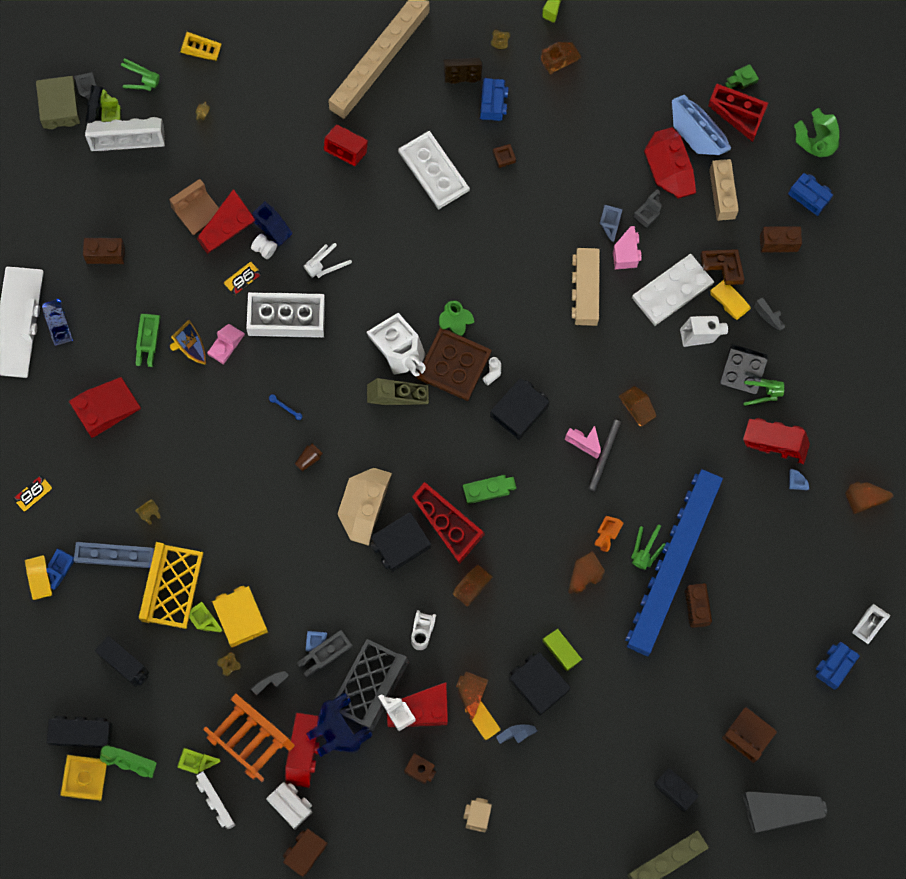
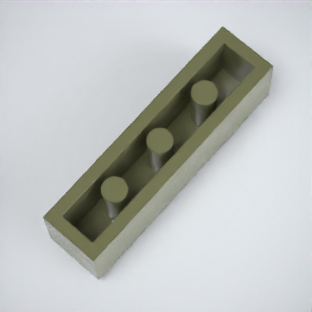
(671, 858)

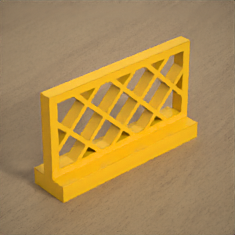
(154, 581)

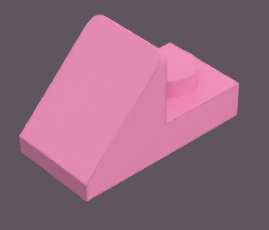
(225, 344)
(589, 444)

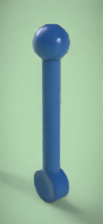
(272, 398)

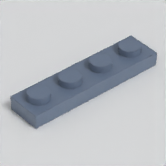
(113, 555)

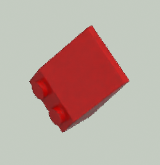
(104, 406)

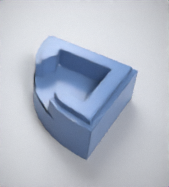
(797, 480)
(314, 639)

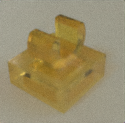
(147, 510)

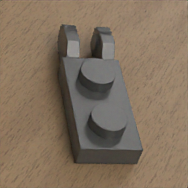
(326, 652)

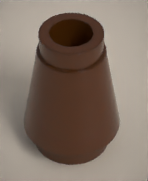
(308, 457)

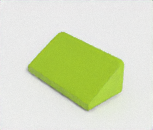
(562, 650)

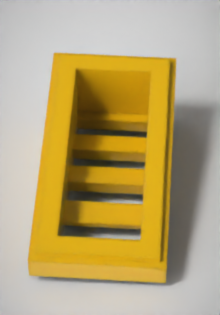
(195, 39)

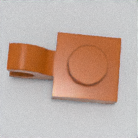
(608, 530)

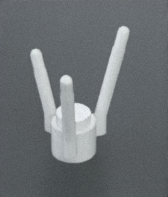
(314, 266)

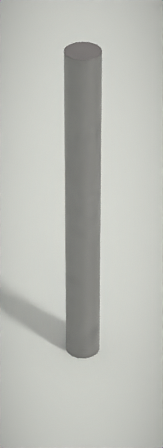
(604, 455)

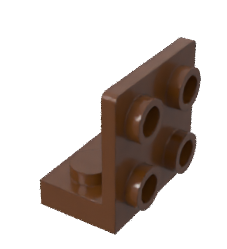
(749, 735)

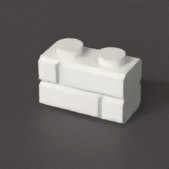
(290, 805)

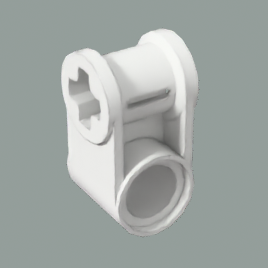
(423, 627)

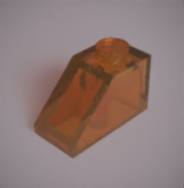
(866, 496)
(471, 692)

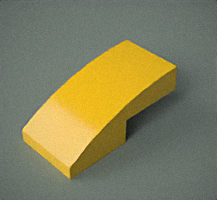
(730, 299)
(38, 577)

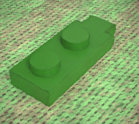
(488, 489)

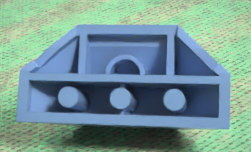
(698, 128)

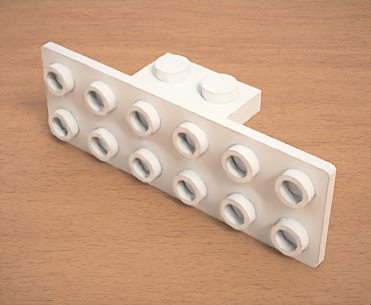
(18, 319)

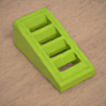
(551, 9)

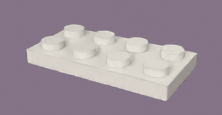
(433, 170)
(672, 289)

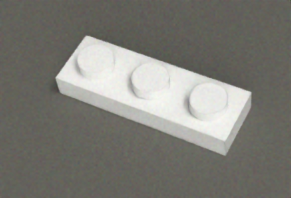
(214, 801)

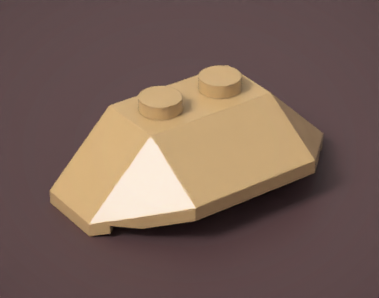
(363, 503)

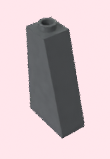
(776, 810)

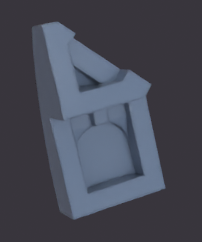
(610, 221)
(519, 732)

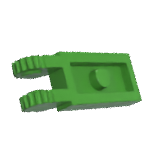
(147, 337)
(127, 760)

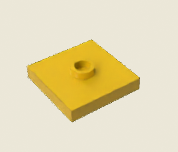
(83, 778)

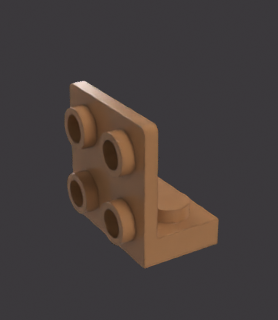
(194, 206)

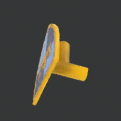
(189, 343)

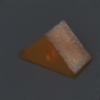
(638, 405)

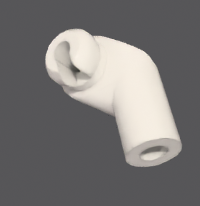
(494, 371)

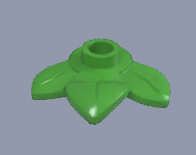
(455, 320)

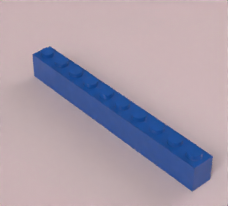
(674, 563)

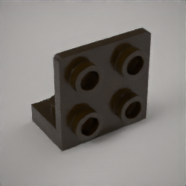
(462, 70)

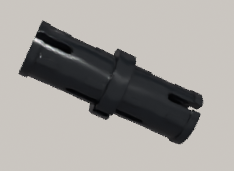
(94, 104)

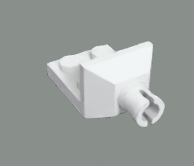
(399, 345)

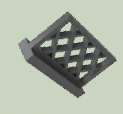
(386, 688)

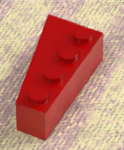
(451, 525)

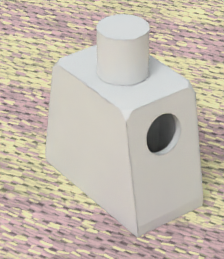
(702, 330)

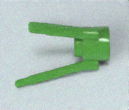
(149, 78)
(773, 388)
(642, 558)

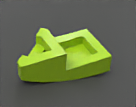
(110, 108)
(203, 619)
(195, 762)

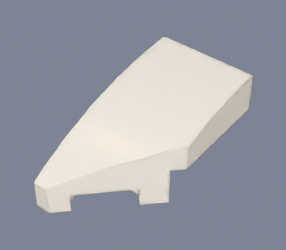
(398, 712)

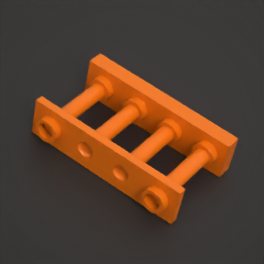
(252, 720)

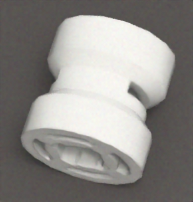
(264, 246)

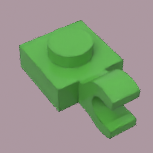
(744, 77)

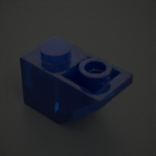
(271, 223)
(57, 322)

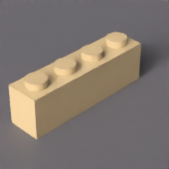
(586, 286)

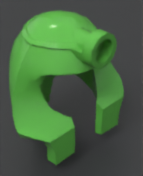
(827, 135)

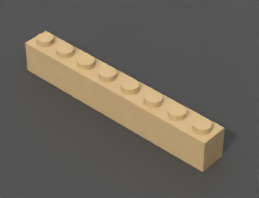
(378, 57)

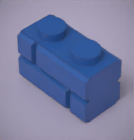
(493, 99)
(811, 193)
(837, 665)

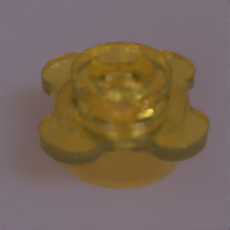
(500, 43)
(202, 111)
(230, 658)

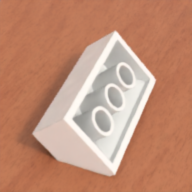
(125, 134)

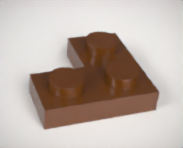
(724, 260)

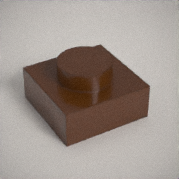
(504, 155)

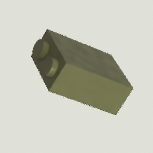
(57, 102)

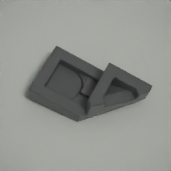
(84, 84)
(649, 210)
(767, 314)
(275, 679)

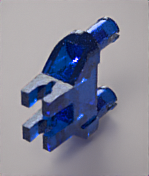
(335, 729)

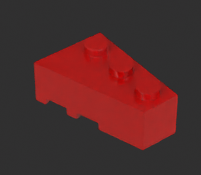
(738, 109)
(227, 222)
(777, 438)
(427, 707)
(301, 757)

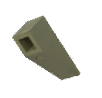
(396, 393)

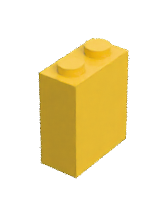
(239, 616)

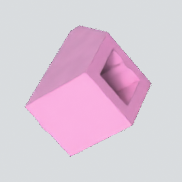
(625, 250)

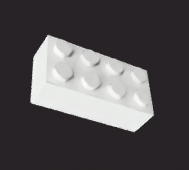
(285, 314)

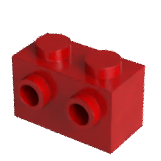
(345, 145)

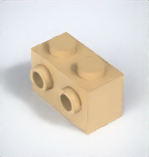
(477, 814)

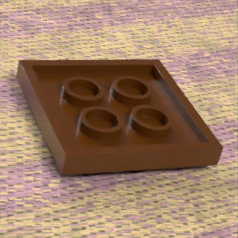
(454, 364)

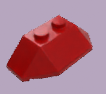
(670, 163)

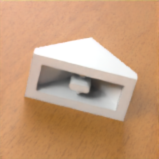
(870, 623)

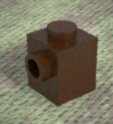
(420, 769)

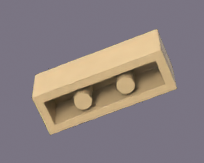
(724, 190)

